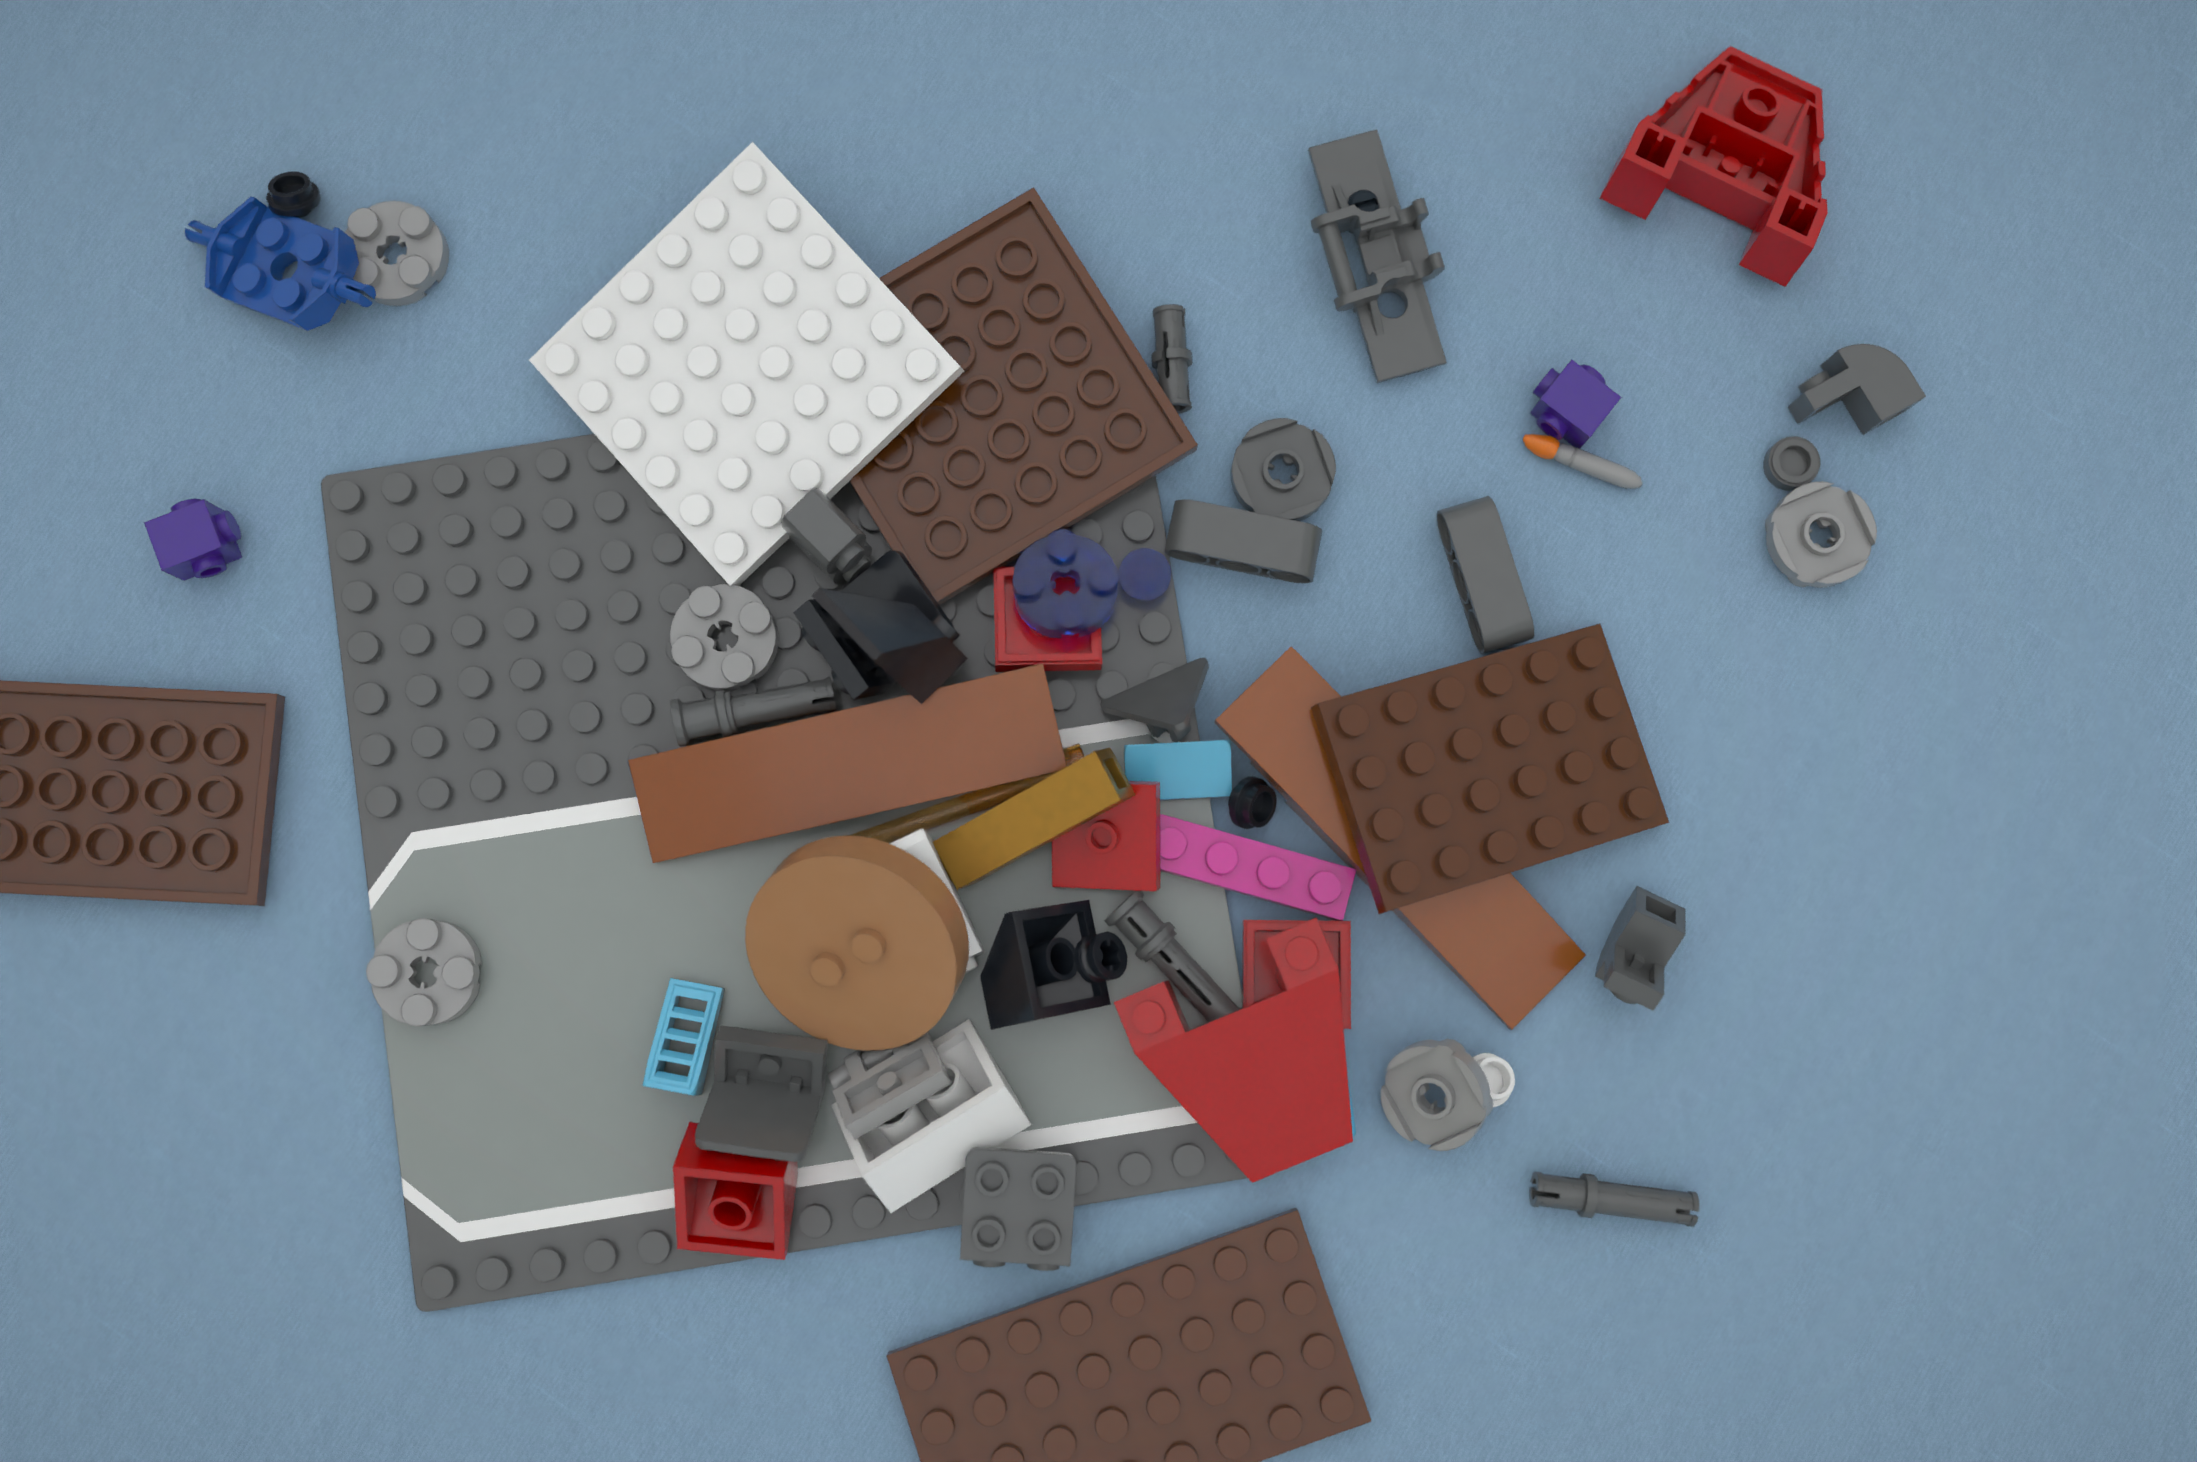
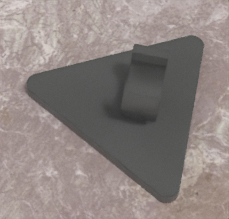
(1162, 701)

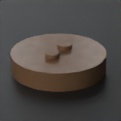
(857, 943)

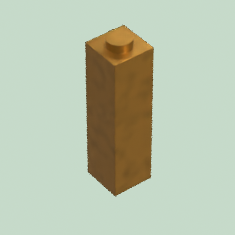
(1033, 818)

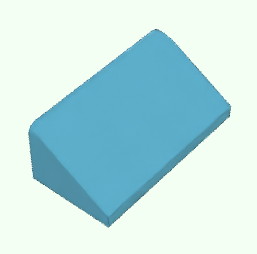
(1182, 768)

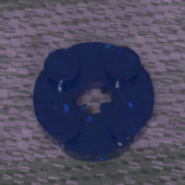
(1063, 556)

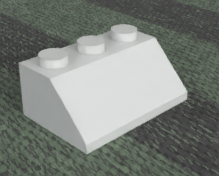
(937, 1133)

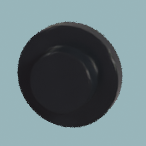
(292, 195)
(1252, 803)

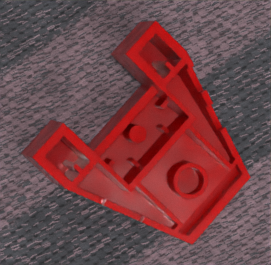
(1742, 147)
(1265, 1076)

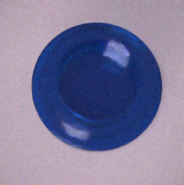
(1144, 574)

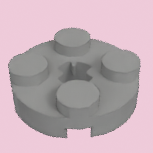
(416, 270)
(1830, 507)
(695, 649)
(394, 972)
(1460, 1078)

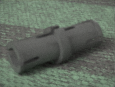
(1172, 355)

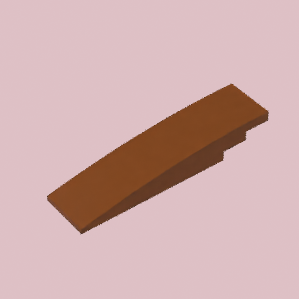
(848, 764)
(1484, 933)

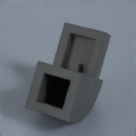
(1868, 382)
(1640, 948)

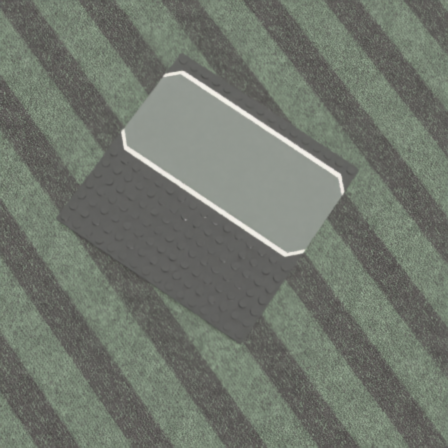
(495, 683)

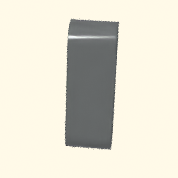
(1243, 541)
(1485, 574)

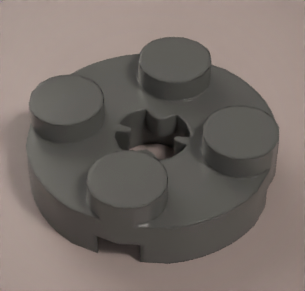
(1295, 446)

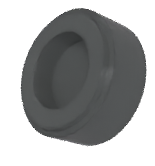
(1791, 463)

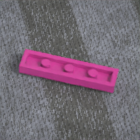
(1254, 868)

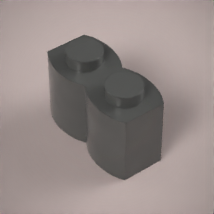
(828, 537)

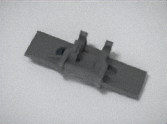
(1391, 247)

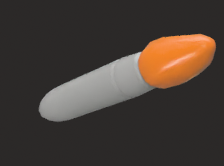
(1583, 461)

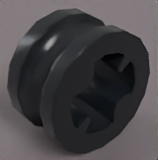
(1100, 957)

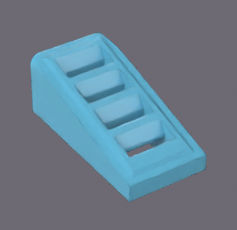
(660, 1053)

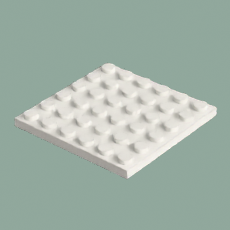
(744, 364)

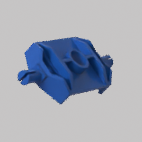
(254, 249)

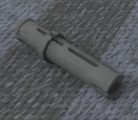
(1600, 1197)

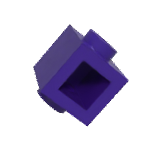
(1573, 403)
(194, 539)

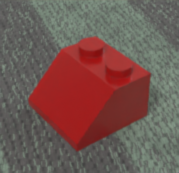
(732, 1201)

